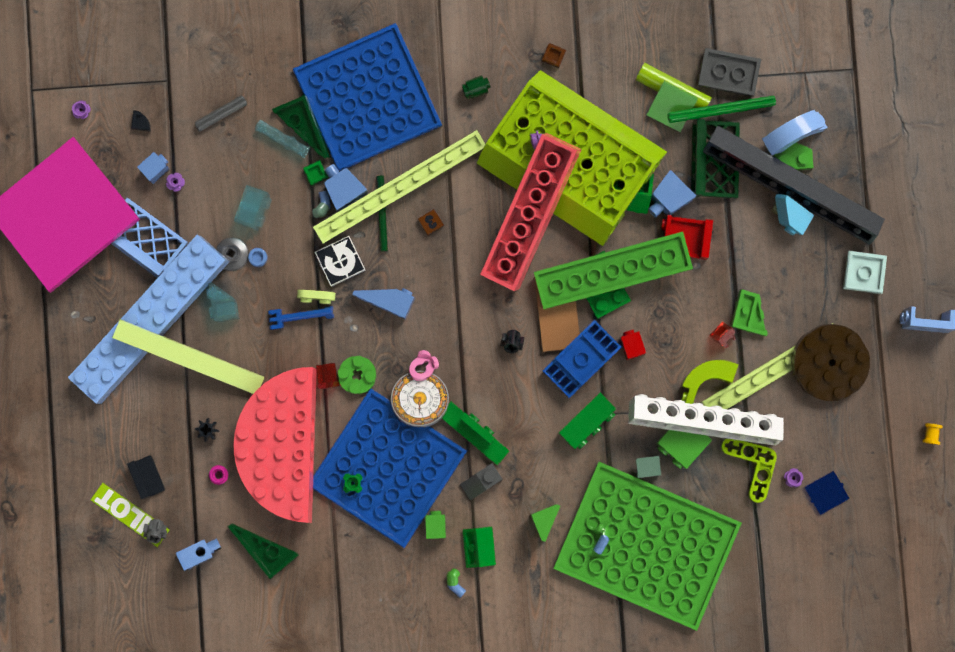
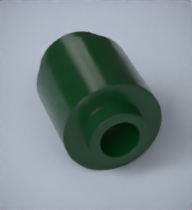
(476, 87)

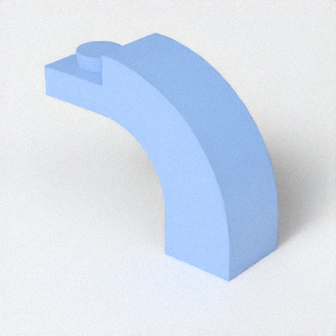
(793, 131)

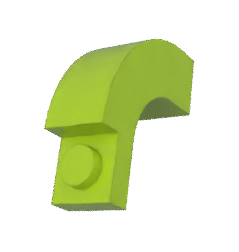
(713, 369)

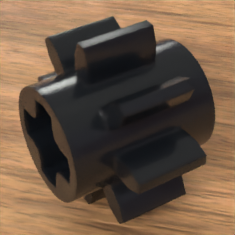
(512, 341)
(209, 434)

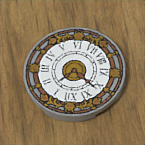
(419, 401)

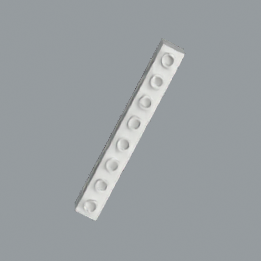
(715, 427)

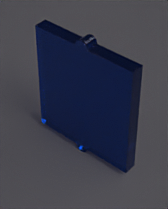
(826, 492)

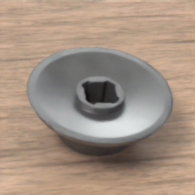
(241, 253)

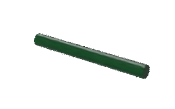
(382, 220)

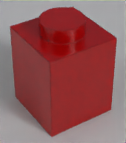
(632, 344)

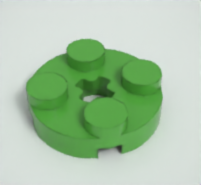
(354, 385)

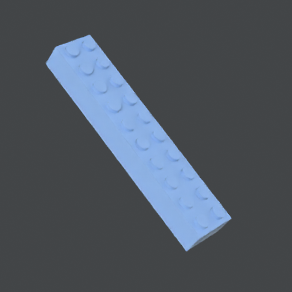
(153, 311)

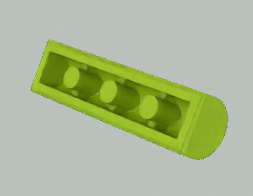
(654, 79)

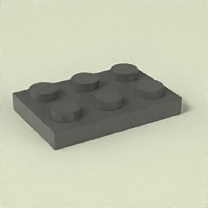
(729, 72)

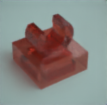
(723, 334)

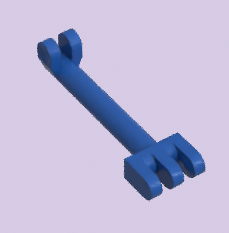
(327, 312)

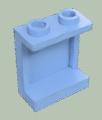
(945, 325)

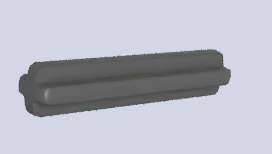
(220, 113)

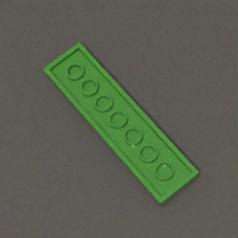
(613, 270)

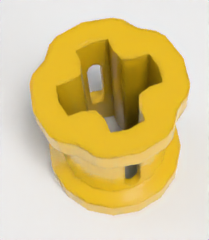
(932, 434)

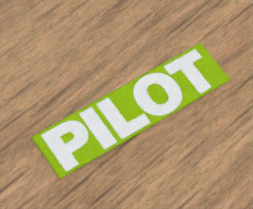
(122, 509)

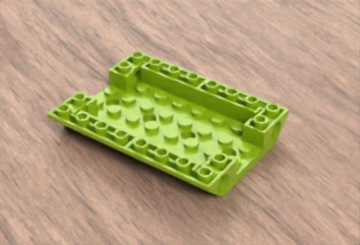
(615, 150)

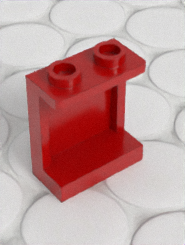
(696, 234)

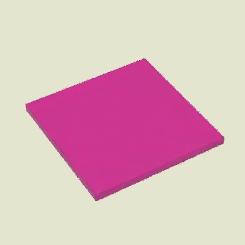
(63, 214)

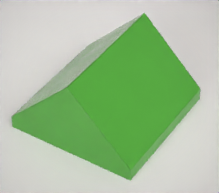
(544, 520)

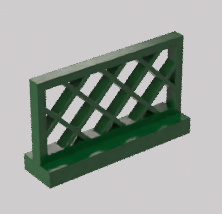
(699, 162)

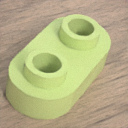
(307, 296)

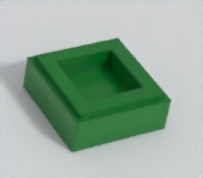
(315, 173)

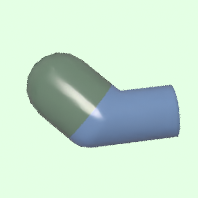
(324, 206)

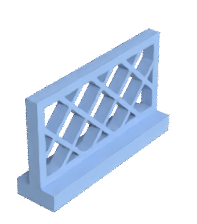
(140, 256)

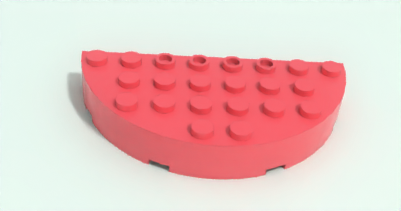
(277, 444)

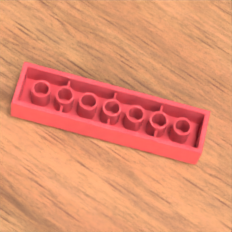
(530, 211)

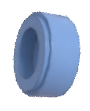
(258, 257)

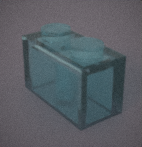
(252, 208)

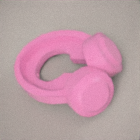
(423, 357)

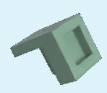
(648, 467)

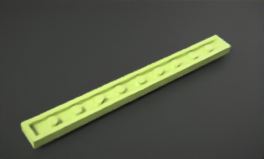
(399, 187)

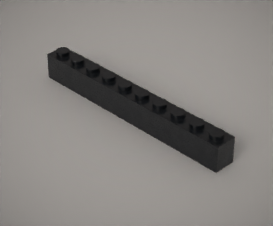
(788, 181)

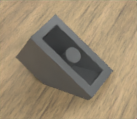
(481, 481)

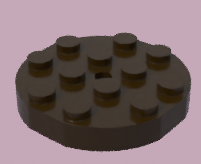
(812, 359)

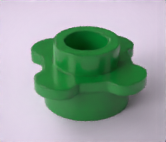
(349, 487)

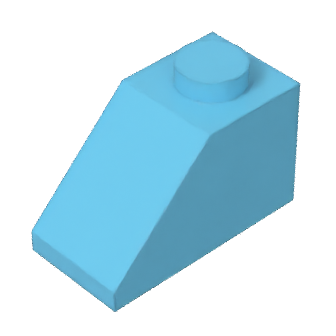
(792, 215)

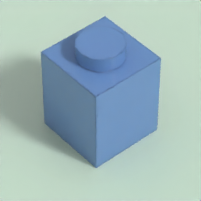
(154, 167)

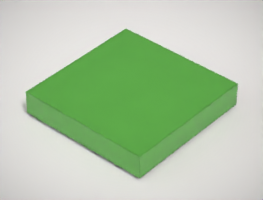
(670, 100)

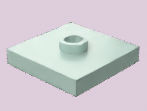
(865, 272)

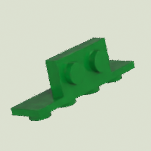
(478, 436)

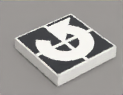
(340, 261)

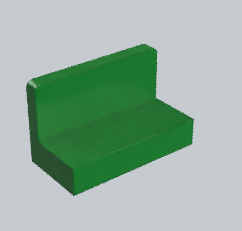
(479, 547)

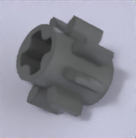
(155, 531)

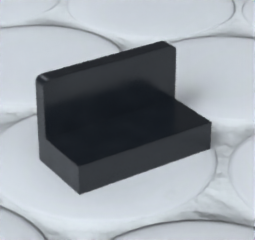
(146, 477)

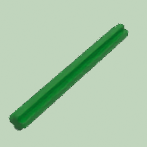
(721, 109)

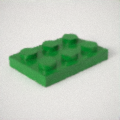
(608, 302)

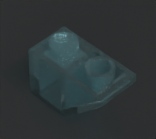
(223, 305)

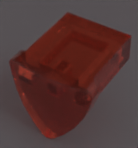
(327, 376)

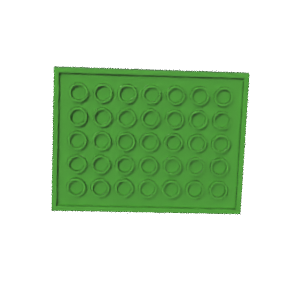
(659, 546)

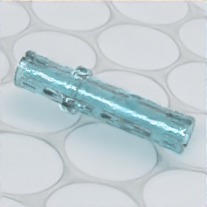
(288, 142)

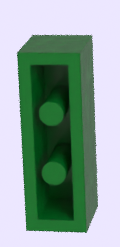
(588, 421)

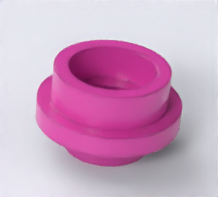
(212, 474)

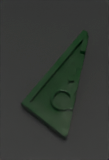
(301, 119)
(266, 553)

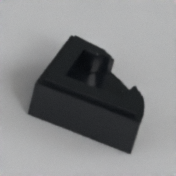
(140, 122)

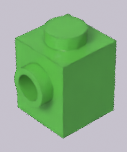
(435, 525)

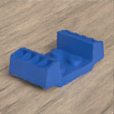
(582, 359)

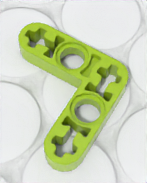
(760, 465)

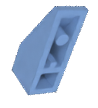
(390, 300)

